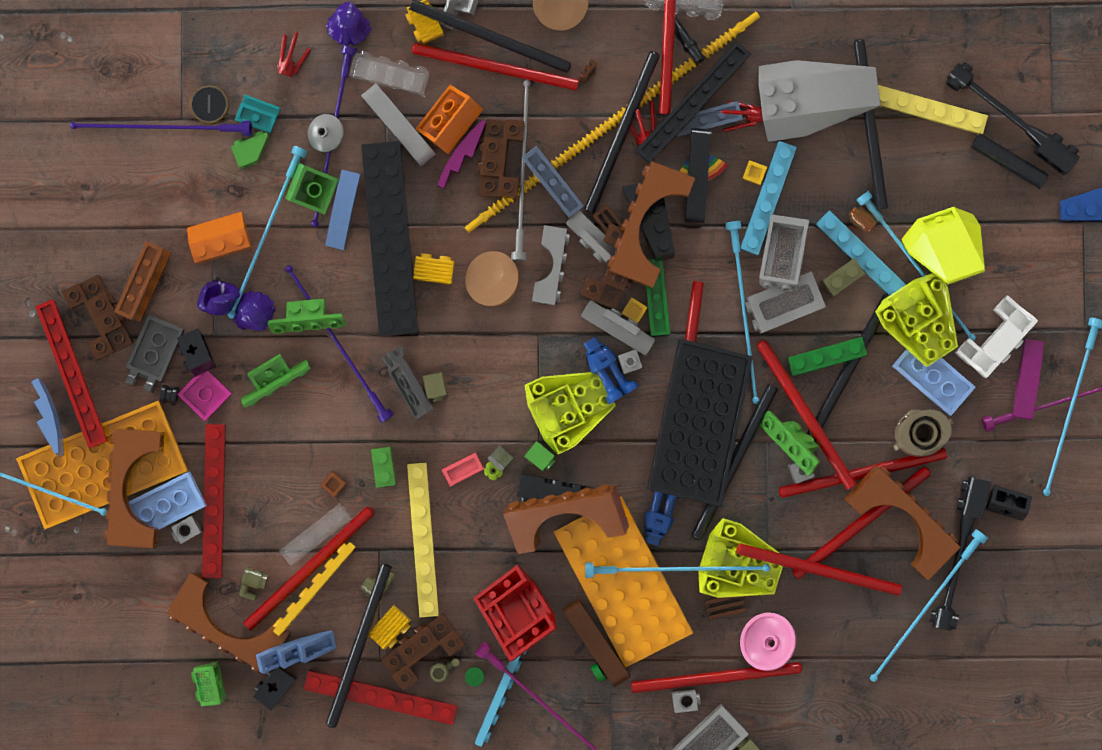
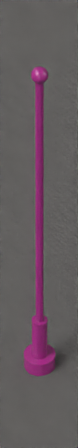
(989, 423)
(483, 651)

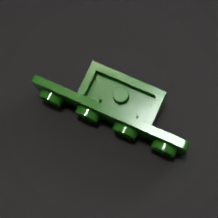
(306, 316)
(272, 376)
(793, 441)

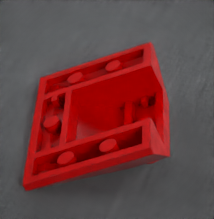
(516, 612)

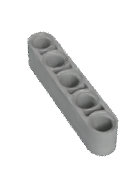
(398, 124)

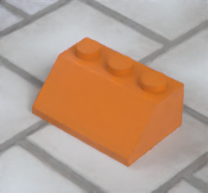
(449, 119)
(218, 238)

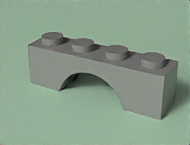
(546, 290)

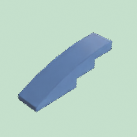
(342, 209)
(50, 422)
(297, 650)

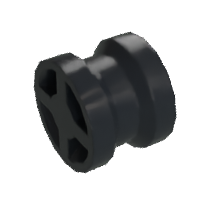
(169, 395)

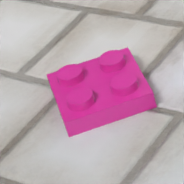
(204, 394)

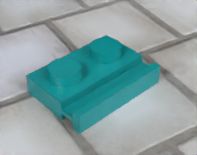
(260, 113)

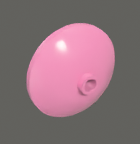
(757, 638)

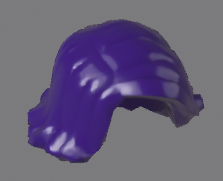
(348, 25)
(217, 297)
(254, 311)

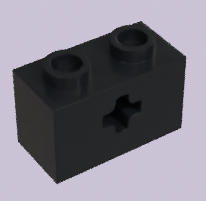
(202, 359)
(1009, 503)
(271, 697)

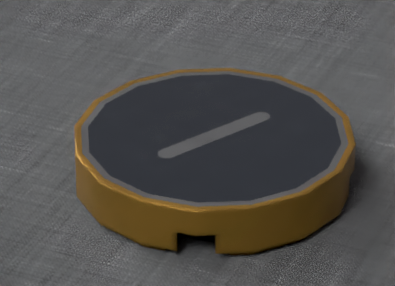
(209, 104)

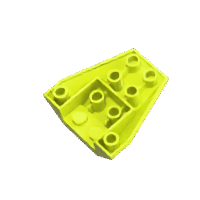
(947, 244)
(921, 318)
(567, 407)
(721, 552)

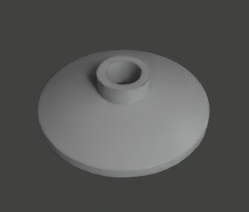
(333, 133)

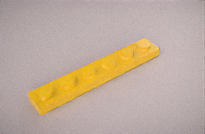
(308, 594)

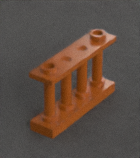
(142, 281)

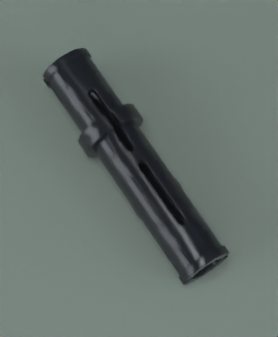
(689, 45)

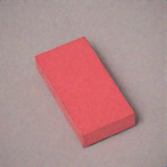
(462, 469)

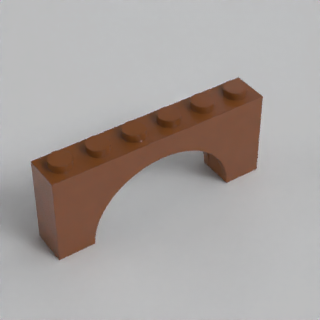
(657, 184)
(597, 504)
(123, 525)
(934, 544)
(191, 610)

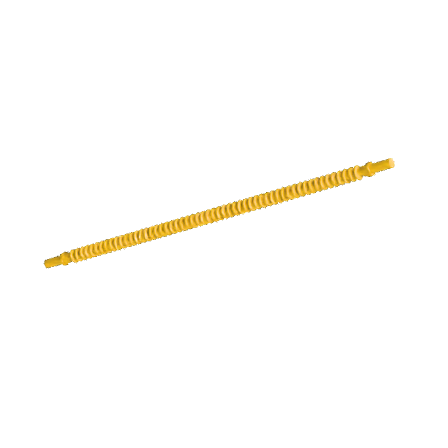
(740, 27)

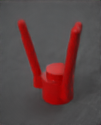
(287, 66)
(752, 113)
(639, 140)

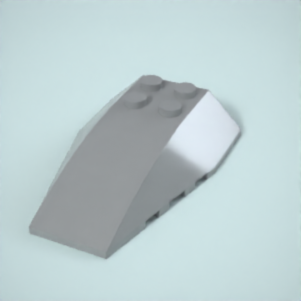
(813, 95)

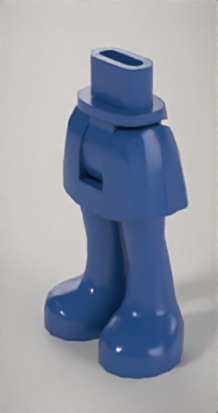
(599, 359)
(658, 523)

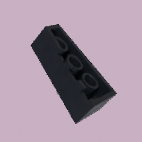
(654, 226)
(540, 487)

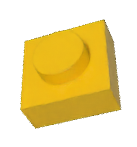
(754, 172)
(634, 310)

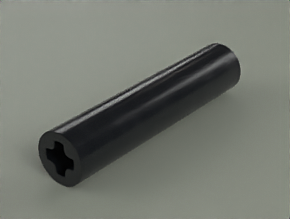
(1009, 161)

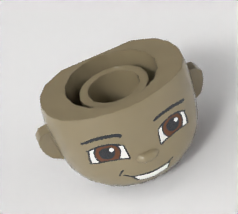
(938, 432)

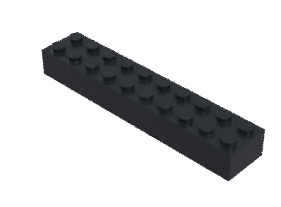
(390, 239)

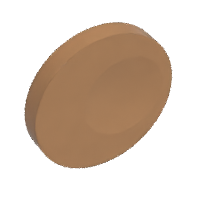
(560, 13)
(492, 279)

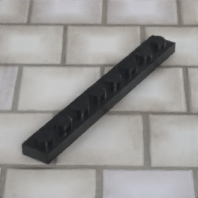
(693, 102)

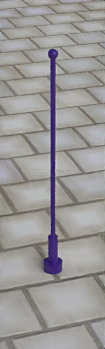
(348, 53)
(245, 127)
(384, 414)

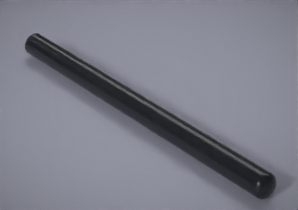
(490, 36)
(622, 131)
(872, 137)
(846, 372)
(737, 456)
(358, 645)

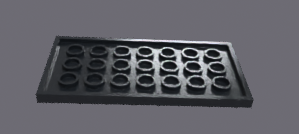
(699, 422)

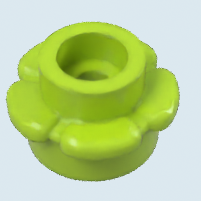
(492, 475)

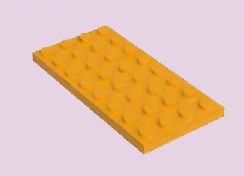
(85, 471)
(632, 606)

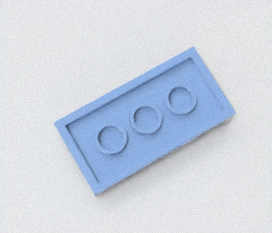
(937, 382)
(168, 502)

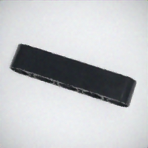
(698, 169)

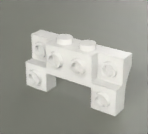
(1001, 342)

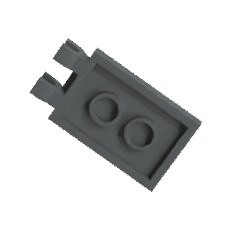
(153, 352)
(407, 383)

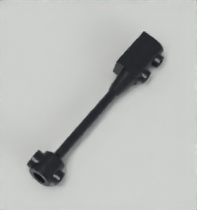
(1049, 146)
(970, 507)

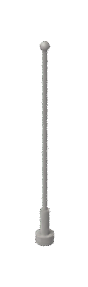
(519, 255)

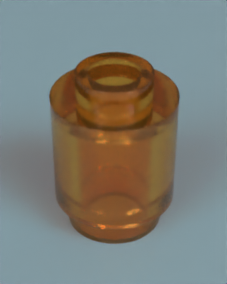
(861, 219)

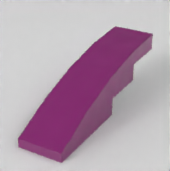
(466, 149)
(1028, 379)

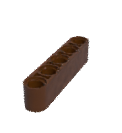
(596, 643)

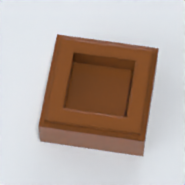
(333, 484)

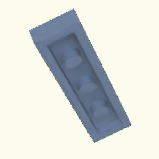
(712, 118)
(552, 181)

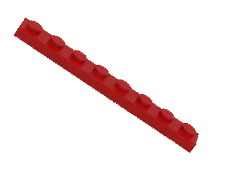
(71, 374)
(214, 498)
(383, 698)

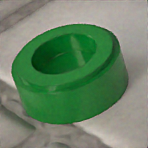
(598, 672)
(474, 676)

